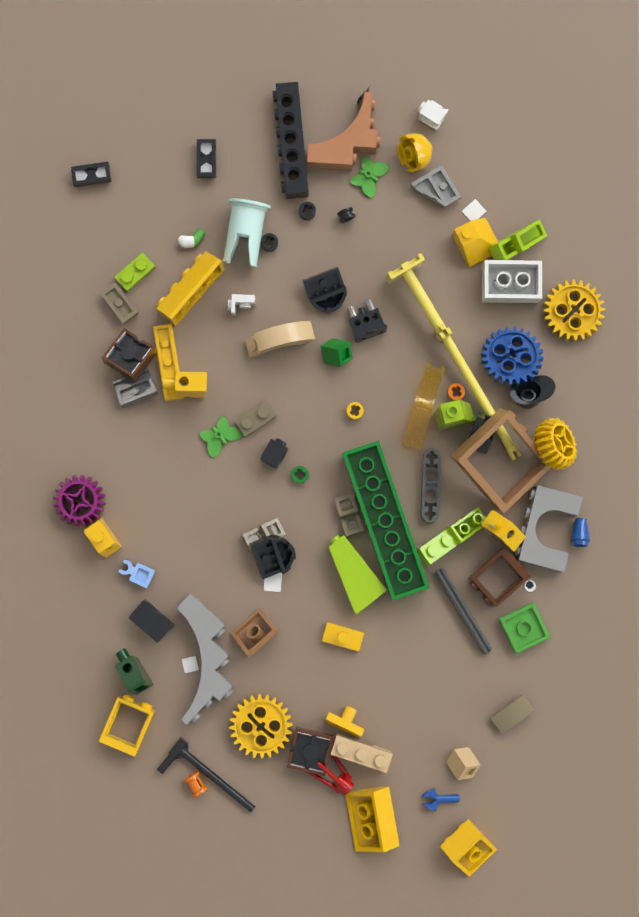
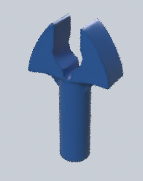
(439, 799)

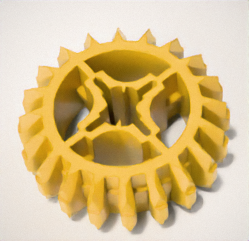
(555, 443)

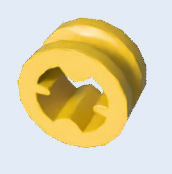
(349, 409)

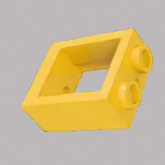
(121, 744)

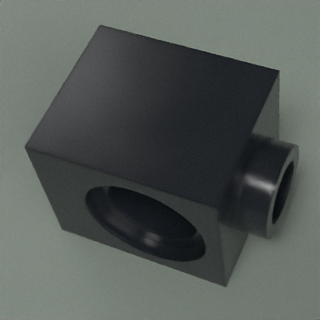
(274, 453)

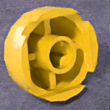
(414, 151)

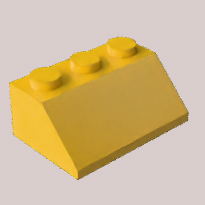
(372, 819)

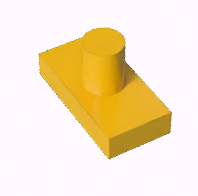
(343, 636)
(345, 722)

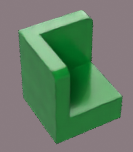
(336, 352)

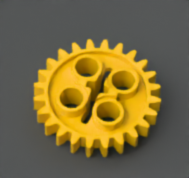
(585, 321)
(248, 738)

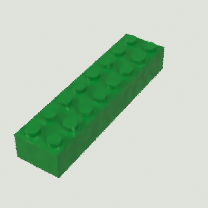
(385, 520)

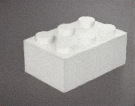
(511, 281)

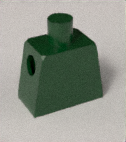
(135, 680)

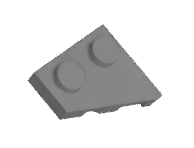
(437, 187)

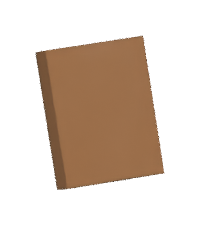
(254, 632)

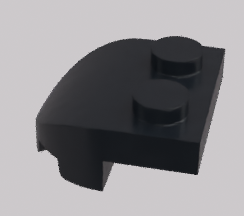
(326, 290)
(273, 555)

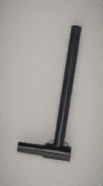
(180, 750)

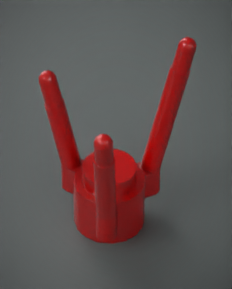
(342, 783)

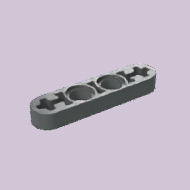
(430, 485)

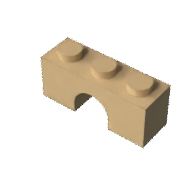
(361, 753)

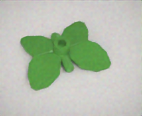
(368, 175)
(218, 434)

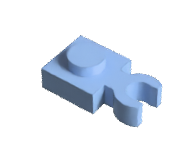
(140, 574)

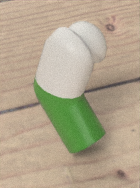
(191, 241)

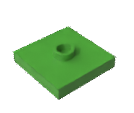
(524, 628)

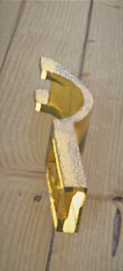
(423, 406)

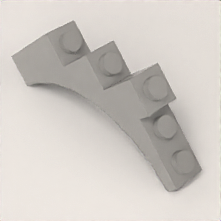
(212, 682)

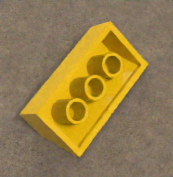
(190, 287)

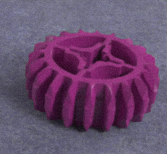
(76, 508)

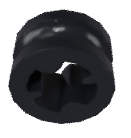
(312, 212)
(346, 215)
(275, 243)

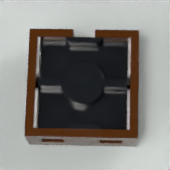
(129, 355)
(309, 750)

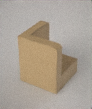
(463, 763)

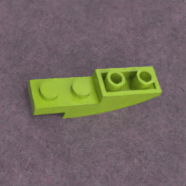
(451, 536)

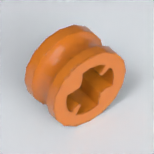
(450, 392)

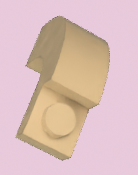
(279, 336)

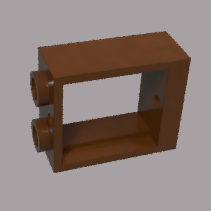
(513, 564)

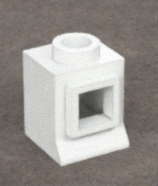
(432, 114)

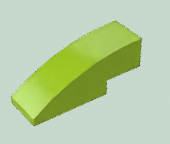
(518, 241)

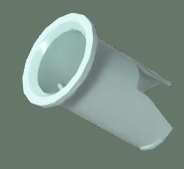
(246, 222)

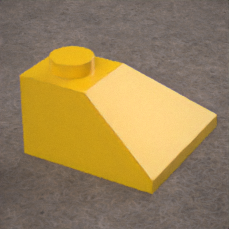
(474, 241)

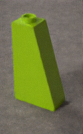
(453, 415)
(357, 577)

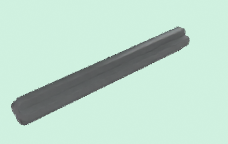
(463, 611)

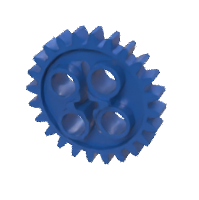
(520, 370)

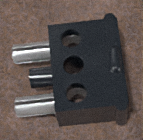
(370, 329)

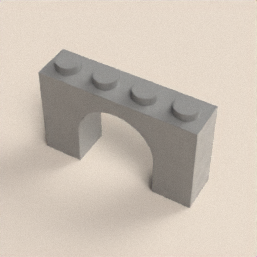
(531, 549)

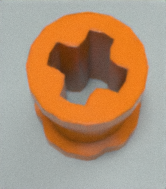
(195, 784)

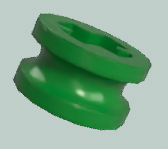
(296, 479)

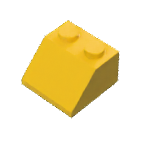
(468, 848)

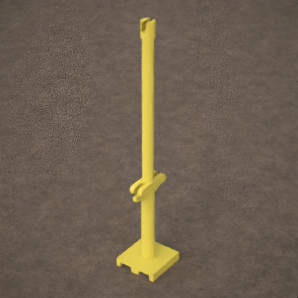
(443, 334)

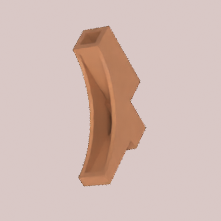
(342, 150)

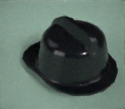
(533, 391)

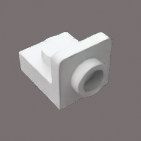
(244, 301)

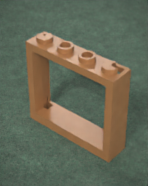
(478, 438)

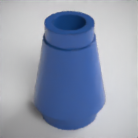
(580, 533)

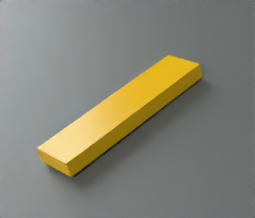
(166, 356)

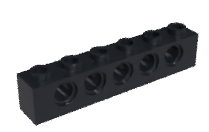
(290, 93)

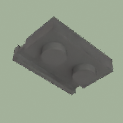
(131, 392)

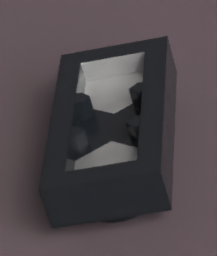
(206, 158)
(91, 174)

